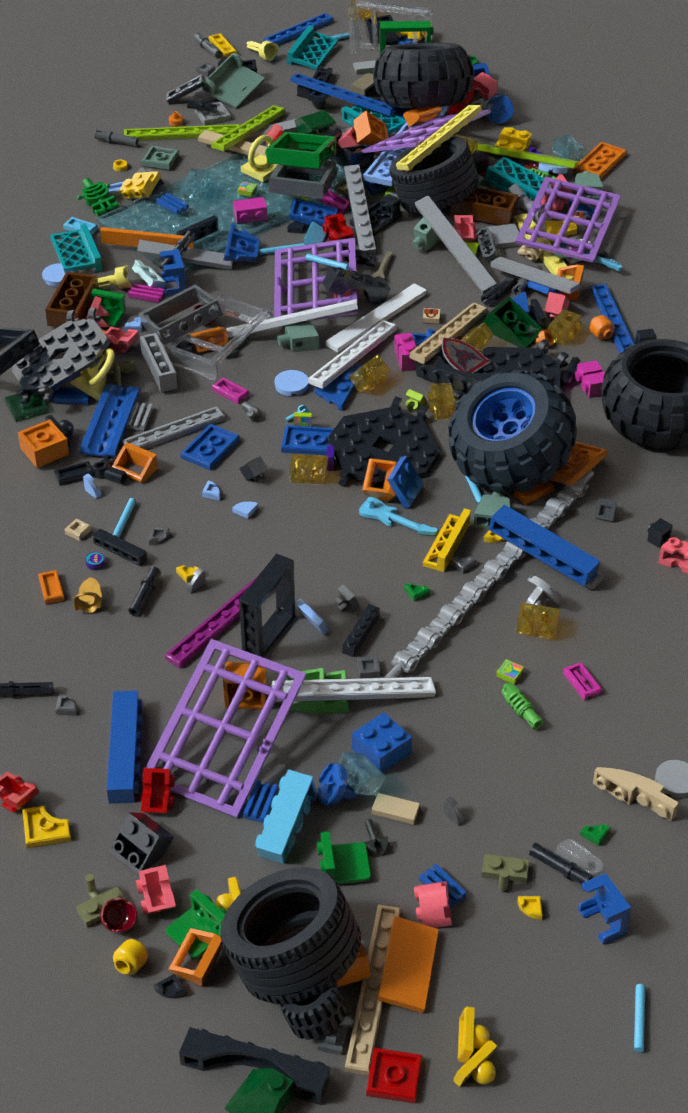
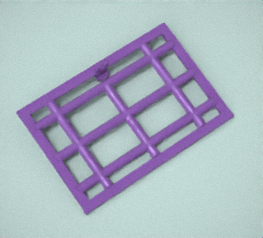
(416, 135)
(569, 218)
(315, 280)
(224, 726)

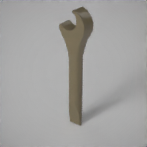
(380, 273)

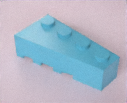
(286, 816)

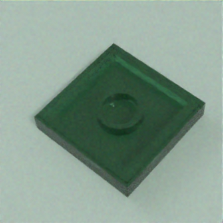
(25, 411)

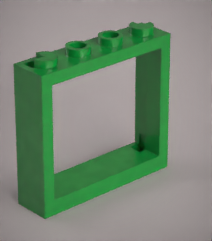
(404, 26)
(278, 154)

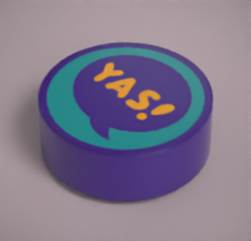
(95, 560)

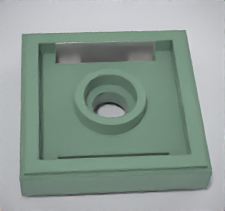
(160, 157)

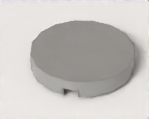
(674, 778)

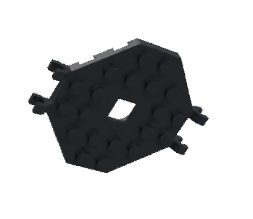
(84, 348)
(519, 358)
(359, 432)

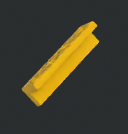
(450, 544)

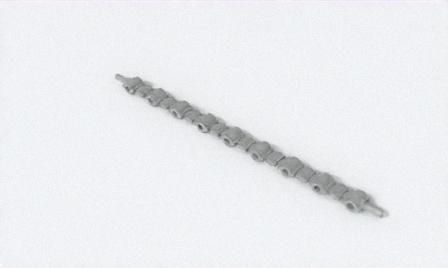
(474, 592)

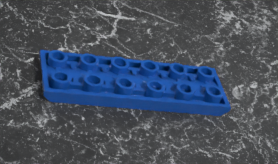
(109, 421)

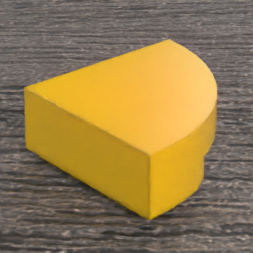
(491, 537)
(186, 573)
(531, 906)

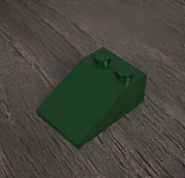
(512, 324)

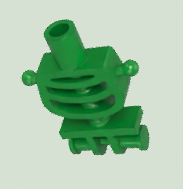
(98, 197)

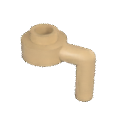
(530, 252)

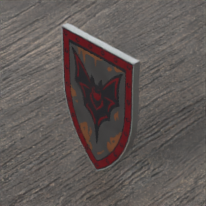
(463, 355)

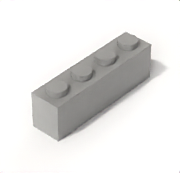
(158, 362)

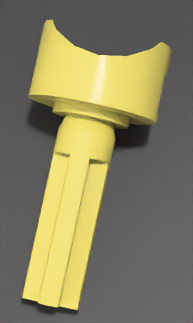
(266, 50)
(119, 278)

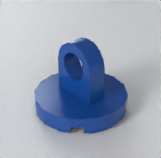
(501, 109)
(334, 785)

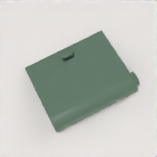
(232, 81)

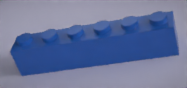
(544, 545)
(124, 747)

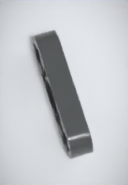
(490, 247)

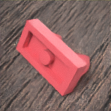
(100, 311)

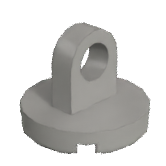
(542, 592)

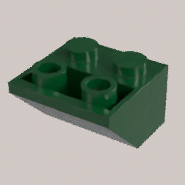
(315, 123)

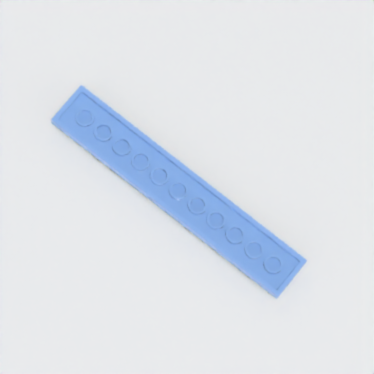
(379, 170)

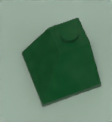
(262, 1092)

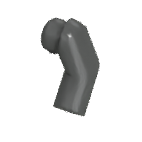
(252, 410)

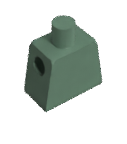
(589, 180)
(424, 236)
(300, 337)
(487, 508)

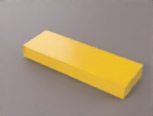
(222, 44)

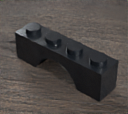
(340, 280)

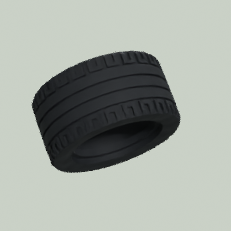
(444, 176)
(307, 961)

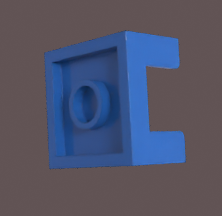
(174, 271)
(609, 903)

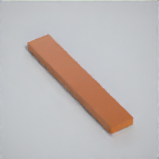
(131, 237)

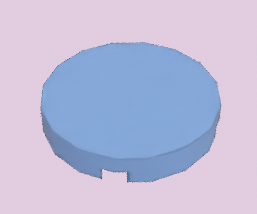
(552, 168)
(53, 274)
(291, 382)

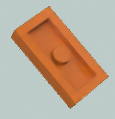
(421, 115)
(574, 270)
(214, 335)
(138, 457)
(382, 494)
(211, 954)

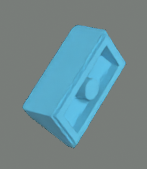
(314, 234)

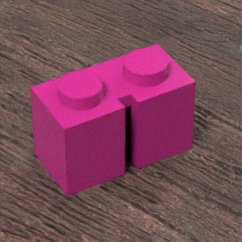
(250, 209)
(403, 346)
(590, 378)

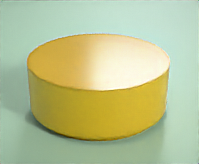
(120, 165)

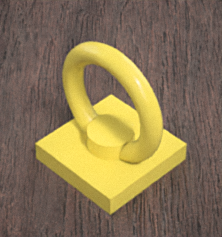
(258, 166)
(92, 380)

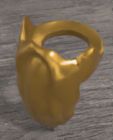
(89, 596)

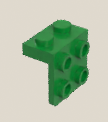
(113, 303)
(343, 861)
(201, 916)

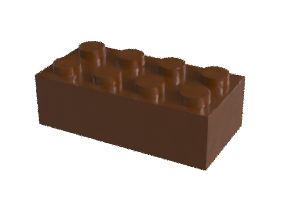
(488, 206)
(71, 294)

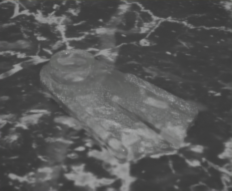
(574, 852)

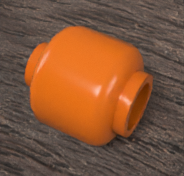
(601, 327)

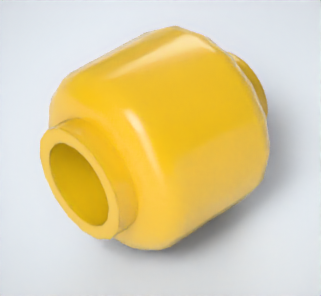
(130, 957)

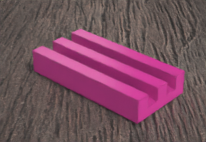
(336, 201)
(146, 293)
(230, 391)
(579, 683)

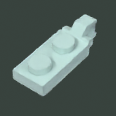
(148, 274)

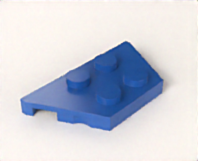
(241, 246)
(339, 389)

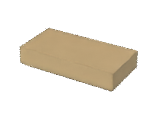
(395, 808)

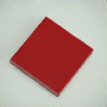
(394, 1075)

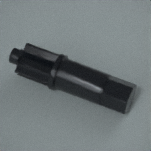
(569, 373)

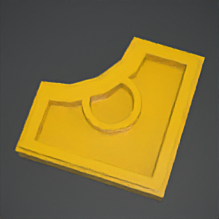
(554, 227)
(43, 829)

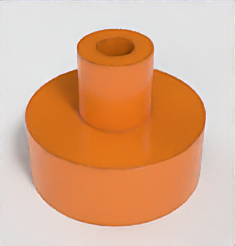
(176, 119)
(545, 334)

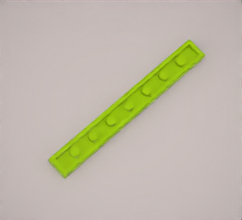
(248, 128)
(170, 133)
(528, 155)

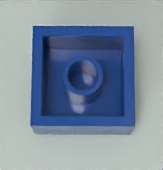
(382, 742)

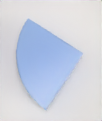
(134, 325)
(90, 487)
(211, 491)
(245, 509)

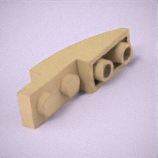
(631, 786)

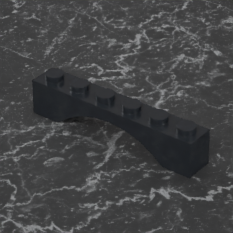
(440, 372)
(208, 1050)

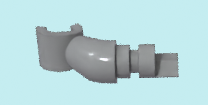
(526, 203)

